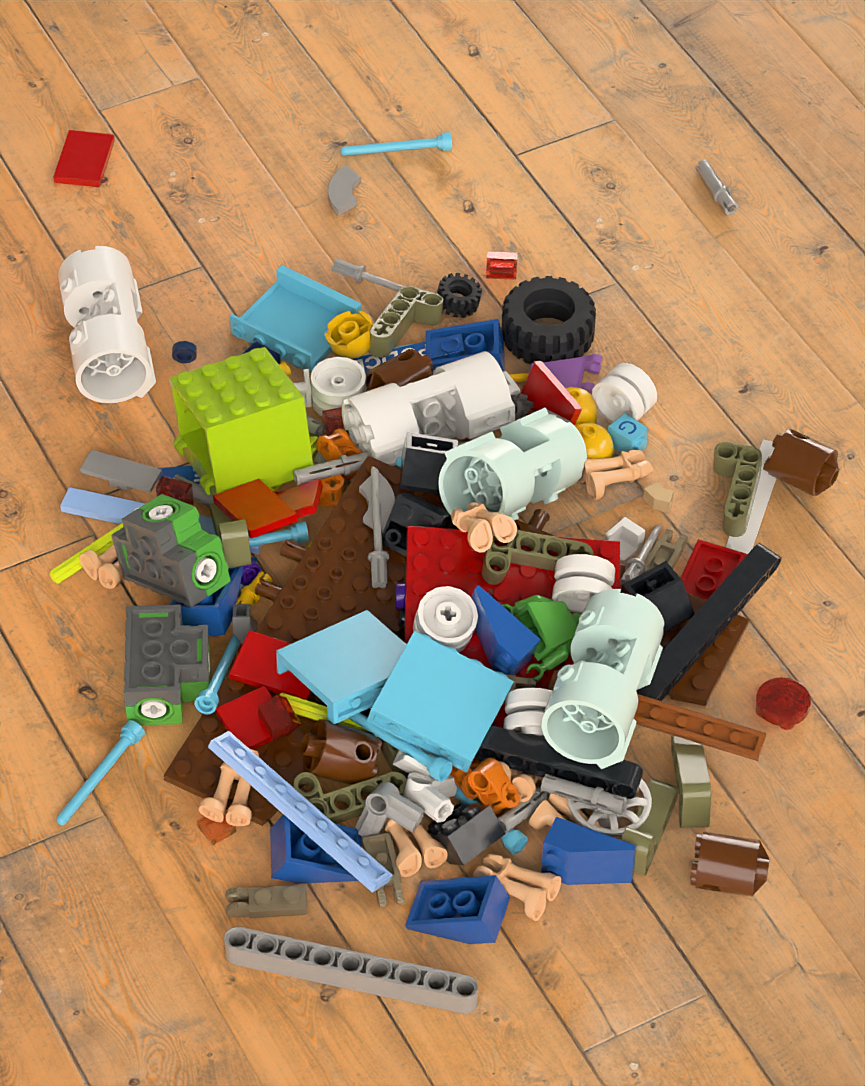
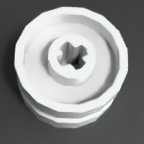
(336, 381)
(624, 391)
(580, 578)
(447, 617)
(526, 710)

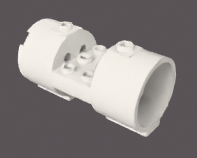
(107, 341)
(456, 401)

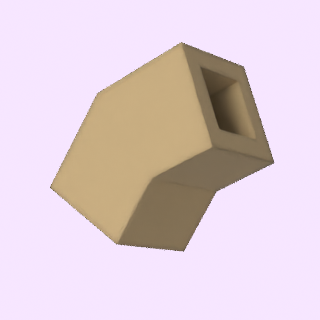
(658, 497)

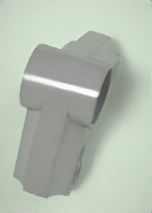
(393, 807)

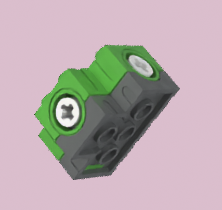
(170, 552)
(163, 664)

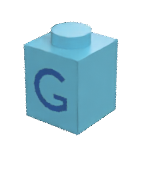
(628, 434)

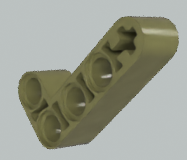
(407, 306)
(744, 466)
(233, 537)
(536, 557)
(692, 783)
(350, 795)
(649, 834)

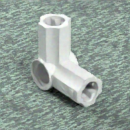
(431, 795)

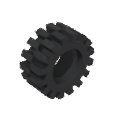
(462, 286)

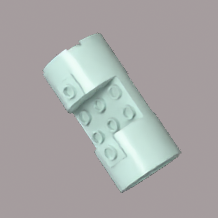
(524, 465)
(597, 695)

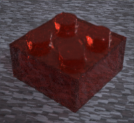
(175, 489)

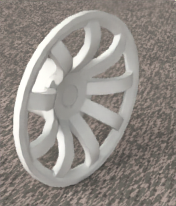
(609, 819)

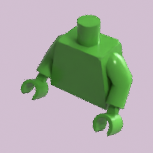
(552, 624)

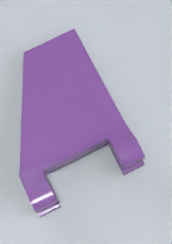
(571, 371)

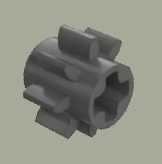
(522, 406)

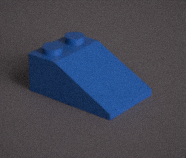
(476, 339)
(215, 609)
(502, 636)
(586, 855)
(302, 860)
(460, 909)

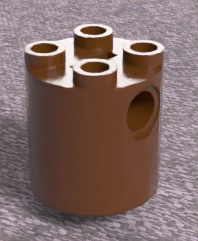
(401, 370)
(802, 462)
(340, 752)
(729, 864)

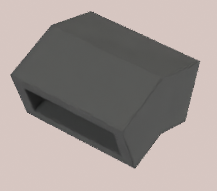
(243, 621)

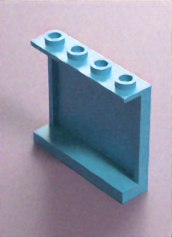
(293, 318)
(344, 663)
(440, 700)

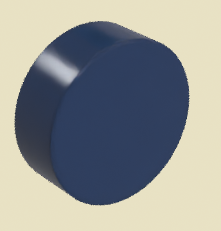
(184, 352)

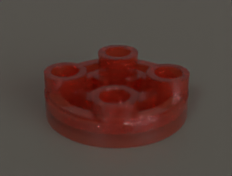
(783, 702)

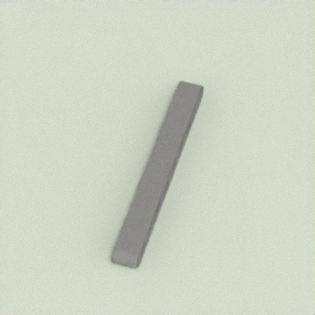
(364, 973)

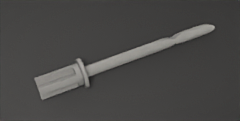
(359, 273)
(377, 557)
(636, 566)

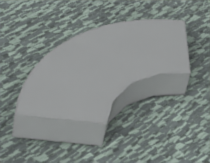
(341, 190)
(386, 497)

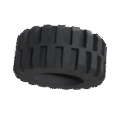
(548, 299)

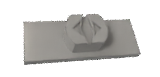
(120, 471)

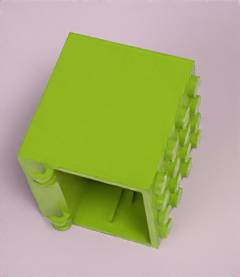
(241, 422)

